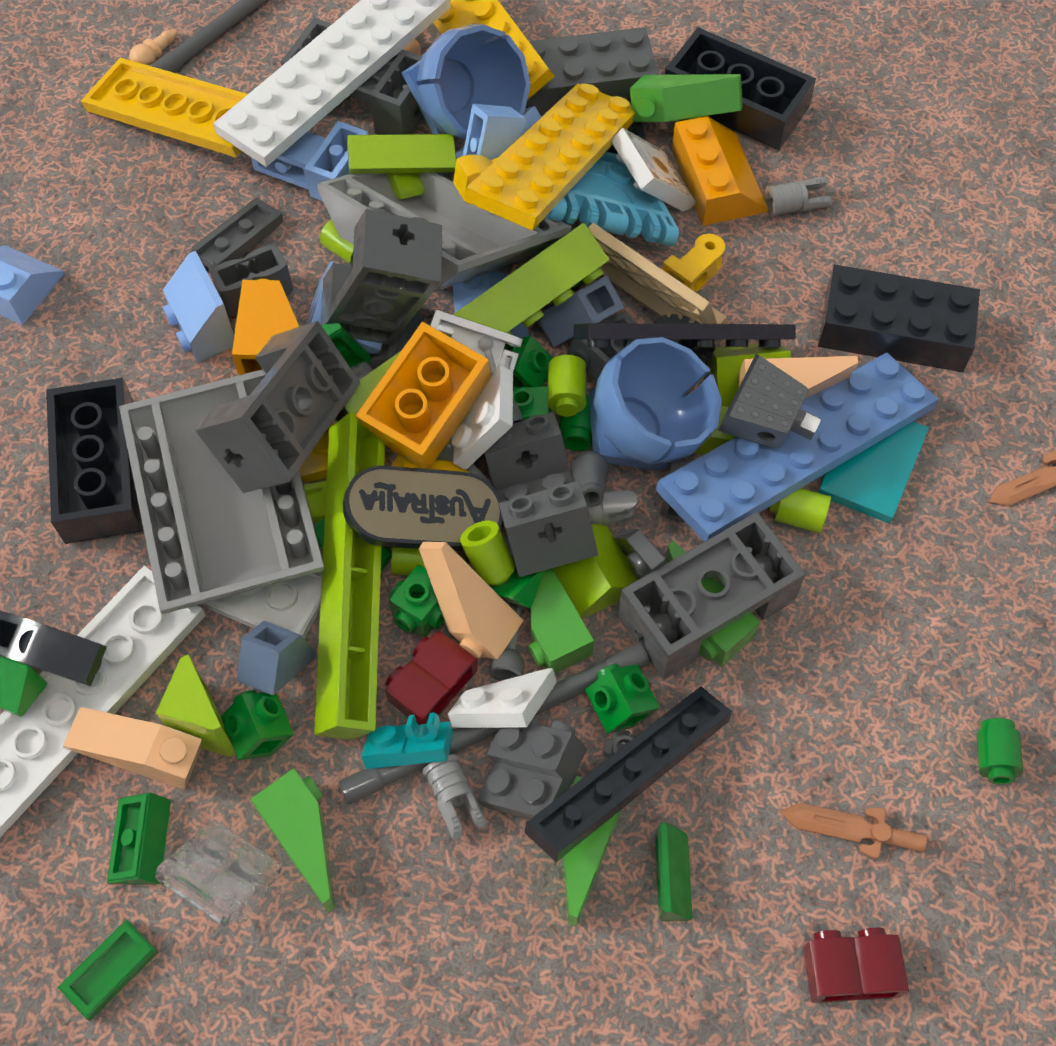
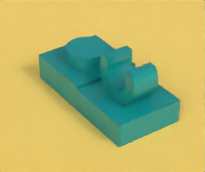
(408, 743)

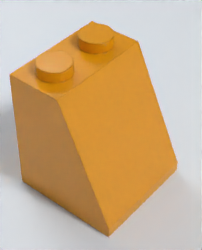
(260, 315)

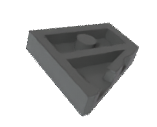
(639, 552)

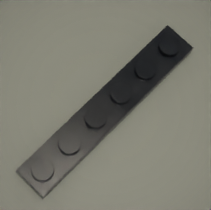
(701, 334)
(626, 774)

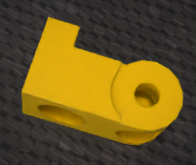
(699, 263)

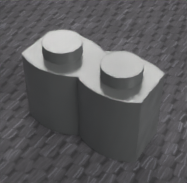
(259, 264)

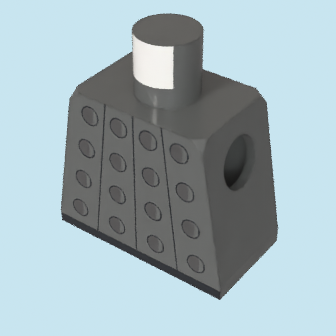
(768, 407)

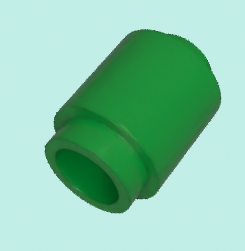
(577, 429)
(999, 751)

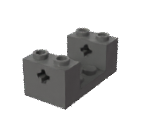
(386, 90)
(389, 279)
(277, 426)
(539, 498)
(675, 613)

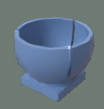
(466, 69)
(643, 406)

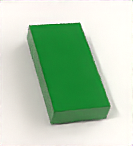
(107, 970)

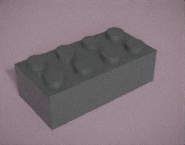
(603, 59)

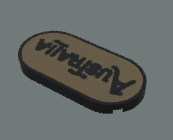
(418, 505)

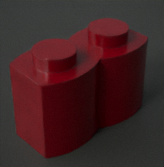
(431, 678)
(855, 966)

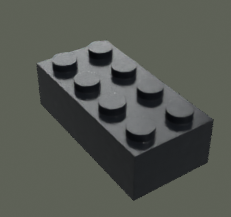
(772, 93)
(900, 316)
(90, 462)

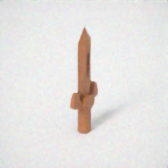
(1028, 484)
(854, 827)

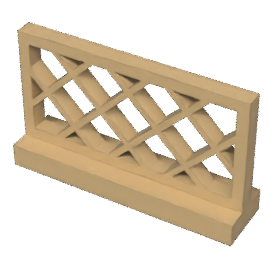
(651, 284)

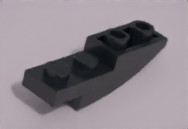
(49, 648)

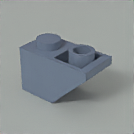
(587, 305)
(272, 657)

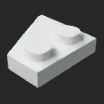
(486, 420)
(503, 703)

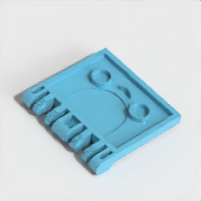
(615, 205)

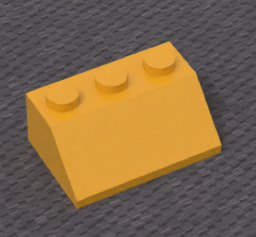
(716, 171)
(425, 395)

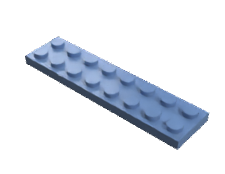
(750, 476)

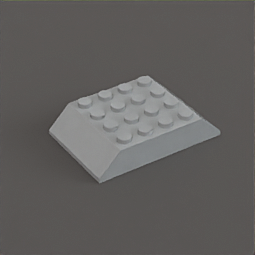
(471, 236)
(196, 521)

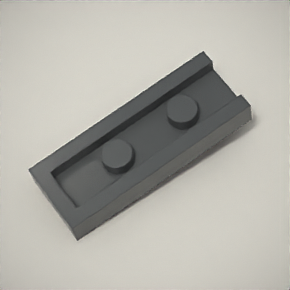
(238, 234)

